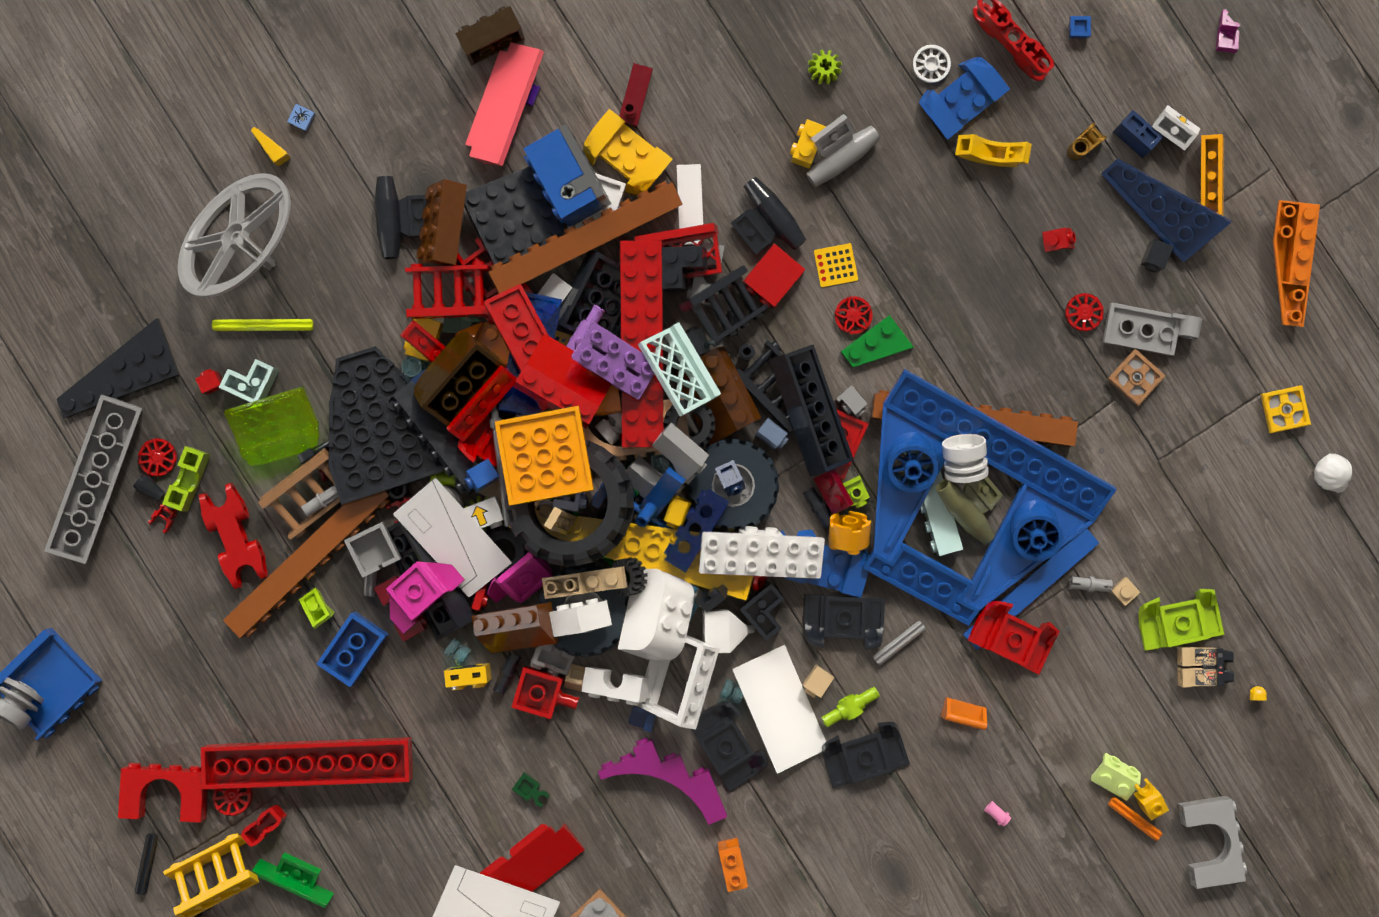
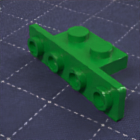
(295, 877)

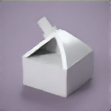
(723, 629)

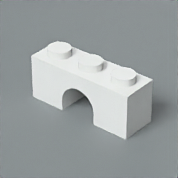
(598, 682)

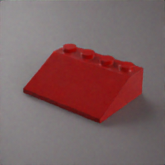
(560, 381)

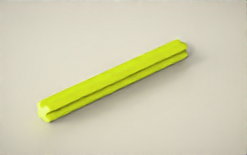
(263, 325)

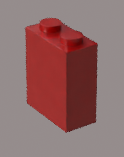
(773, 276)

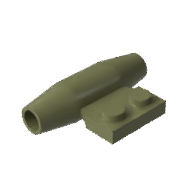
(970, 504)

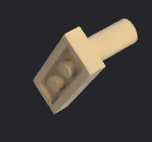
(557, 519)

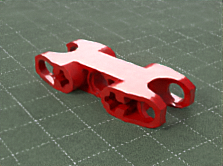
(1026, 50)
(238, 548)

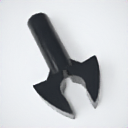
(309, 453)

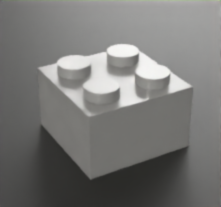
(372, 549)

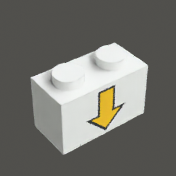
(1176, 127)
(487, 513)

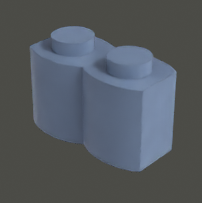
(772, 435)

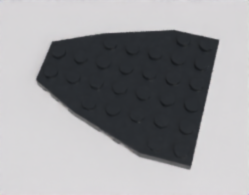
(367, 437)

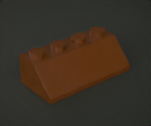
(515, 628)

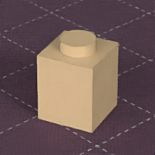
(817, 682)

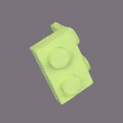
(1116, 776)

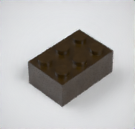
(490, 35)

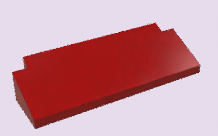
(536, 857)

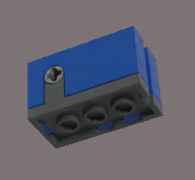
(566, 176)

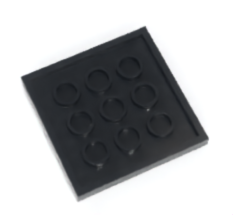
(511, 215)

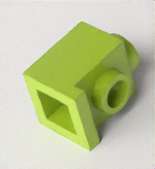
(856, 483)

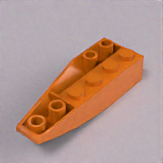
(1293, 255)

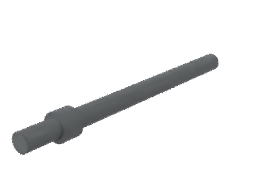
(495, 417)

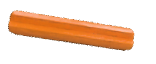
(1135, 818)

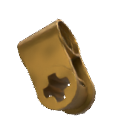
(1088, 140)

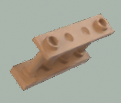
(288, 486)

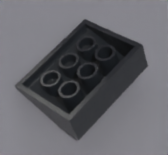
(594, 284)

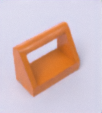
(964, 713)

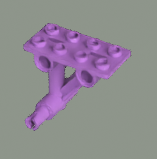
(610, 356)

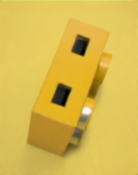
(461, 676)

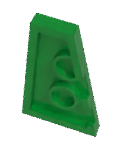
(877, 343)

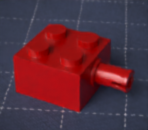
(540, 693)

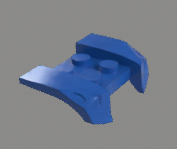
(964, 96)
(839, 570)

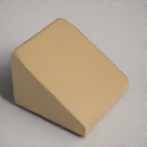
(575, 677)

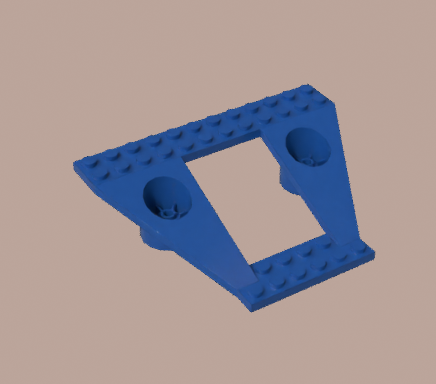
(1052, 489)

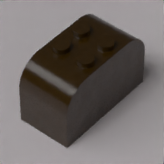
(455, 377)

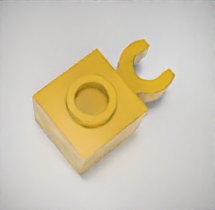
(1150, 800)

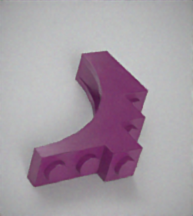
(646, 761)

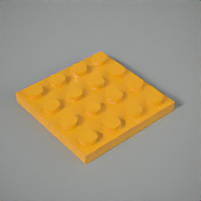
(544, 455)

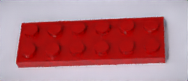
(517, 324)

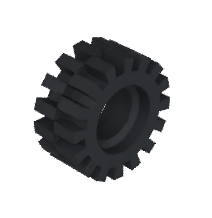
(636, 573)

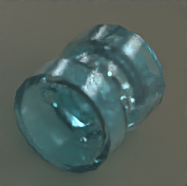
(411, 364)
(460, 655)
(736, 695)

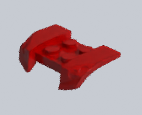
(480, 443)
(1013, 637)

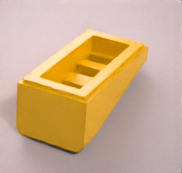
(274, 151)

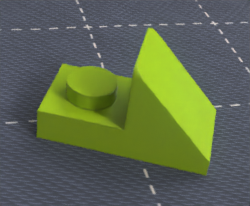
(316, 608)

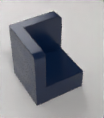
(642, 718)

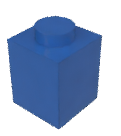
(481, 476)

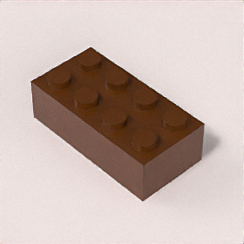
(441, 223)

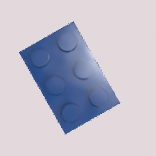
(352, 649)

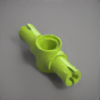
(850, 707)

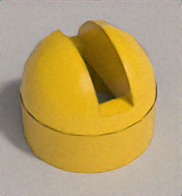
(1258, 693)

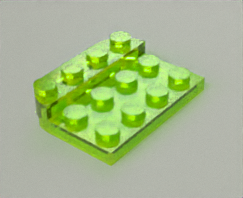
(274, 426)

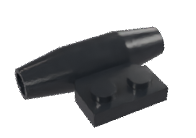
(396, 216)
(767, 219)

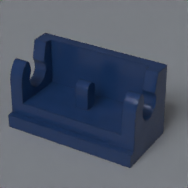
(1137, 134)

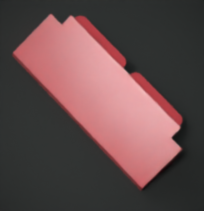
(503, 103)

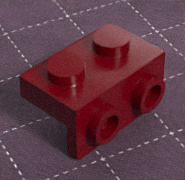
(833, 491)

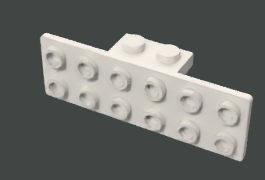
(761, 554)

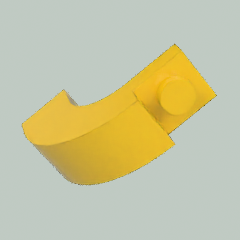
(992, 153)

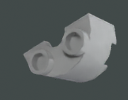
(551, 658)

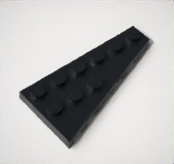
(131, 368)

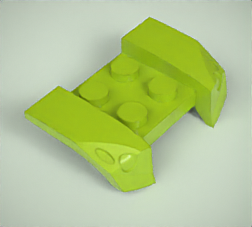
(1180, 621)

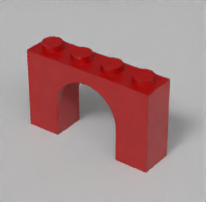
(137, 778)

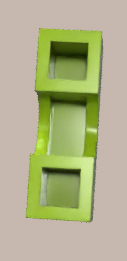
(192, 467)

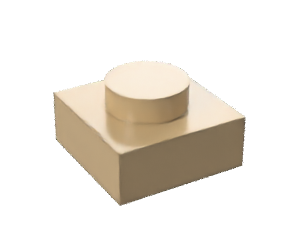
(1125, 591)

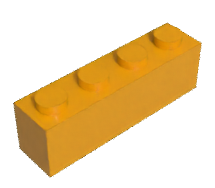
(1212, 172)

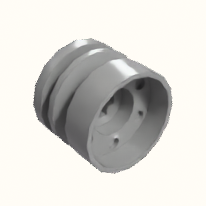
(16, 702)

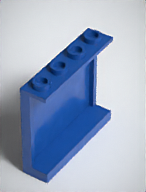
(56, 675)

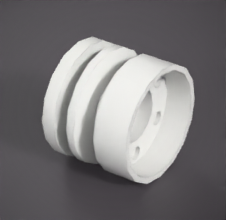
(965, 458)

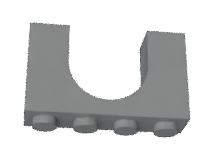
(679, 449)
(1229, 865)

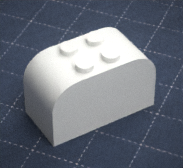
(658, 617)

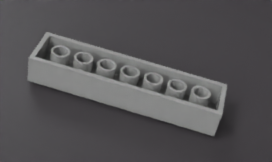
(93, 479)

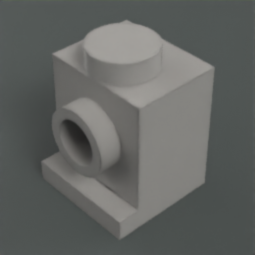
(852, 402)

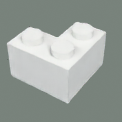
(580, 617)

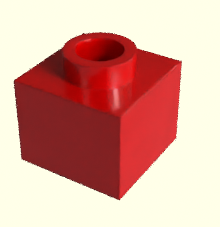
(209, 381)

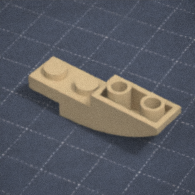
(584, 582)

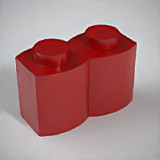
(266, 822)

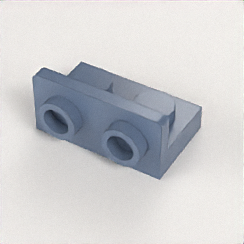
(568, 504)

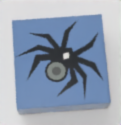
(301, 117)

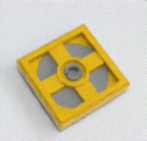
(1285, 409)

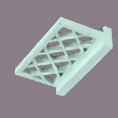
(689, 363)

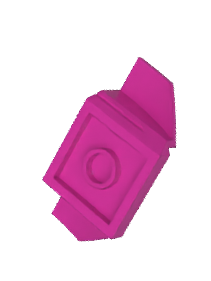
(521, 579)
(420, 589)

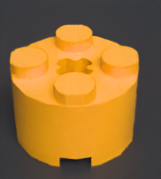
(849, 532)

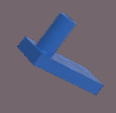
(659, 496)

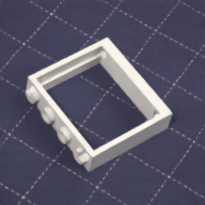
(695, 689)

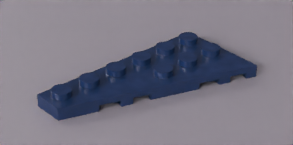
(1168, 212)

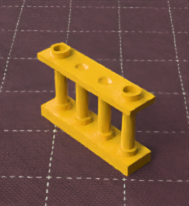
(225, 888)

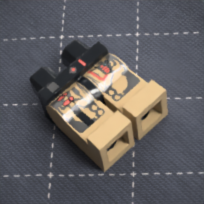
(1210, 664)

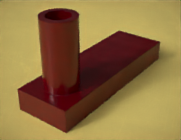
(635, 94)

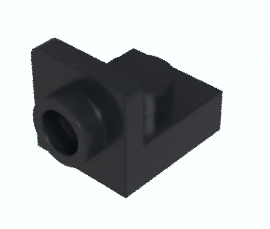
(711, 599)

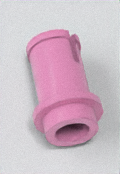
(998, 814)

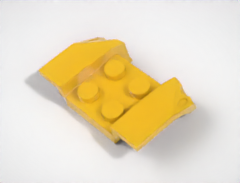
(625, 152)

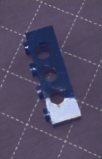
(683, 560)

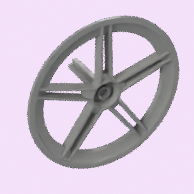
(235, 236)

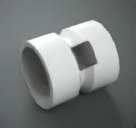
(611, 428)

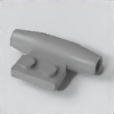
(839, 149)

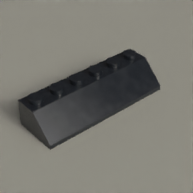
(811, 410)
(451, 609)

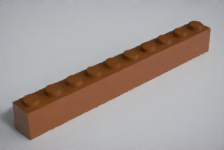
(585, 238)
(1037, 428)
(302, 564)

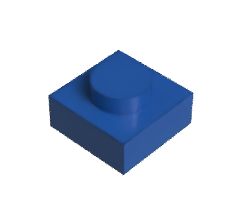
(1079, 26)

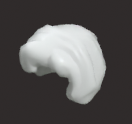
(1333, 473)

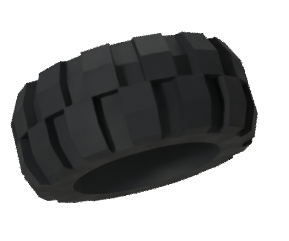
(599, 543)

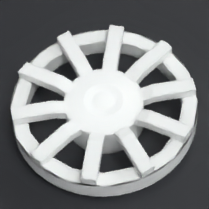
(931, 64)

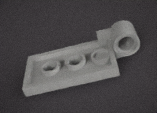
(1164, 327)

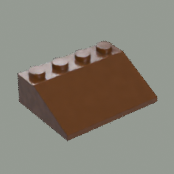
(734, 406)

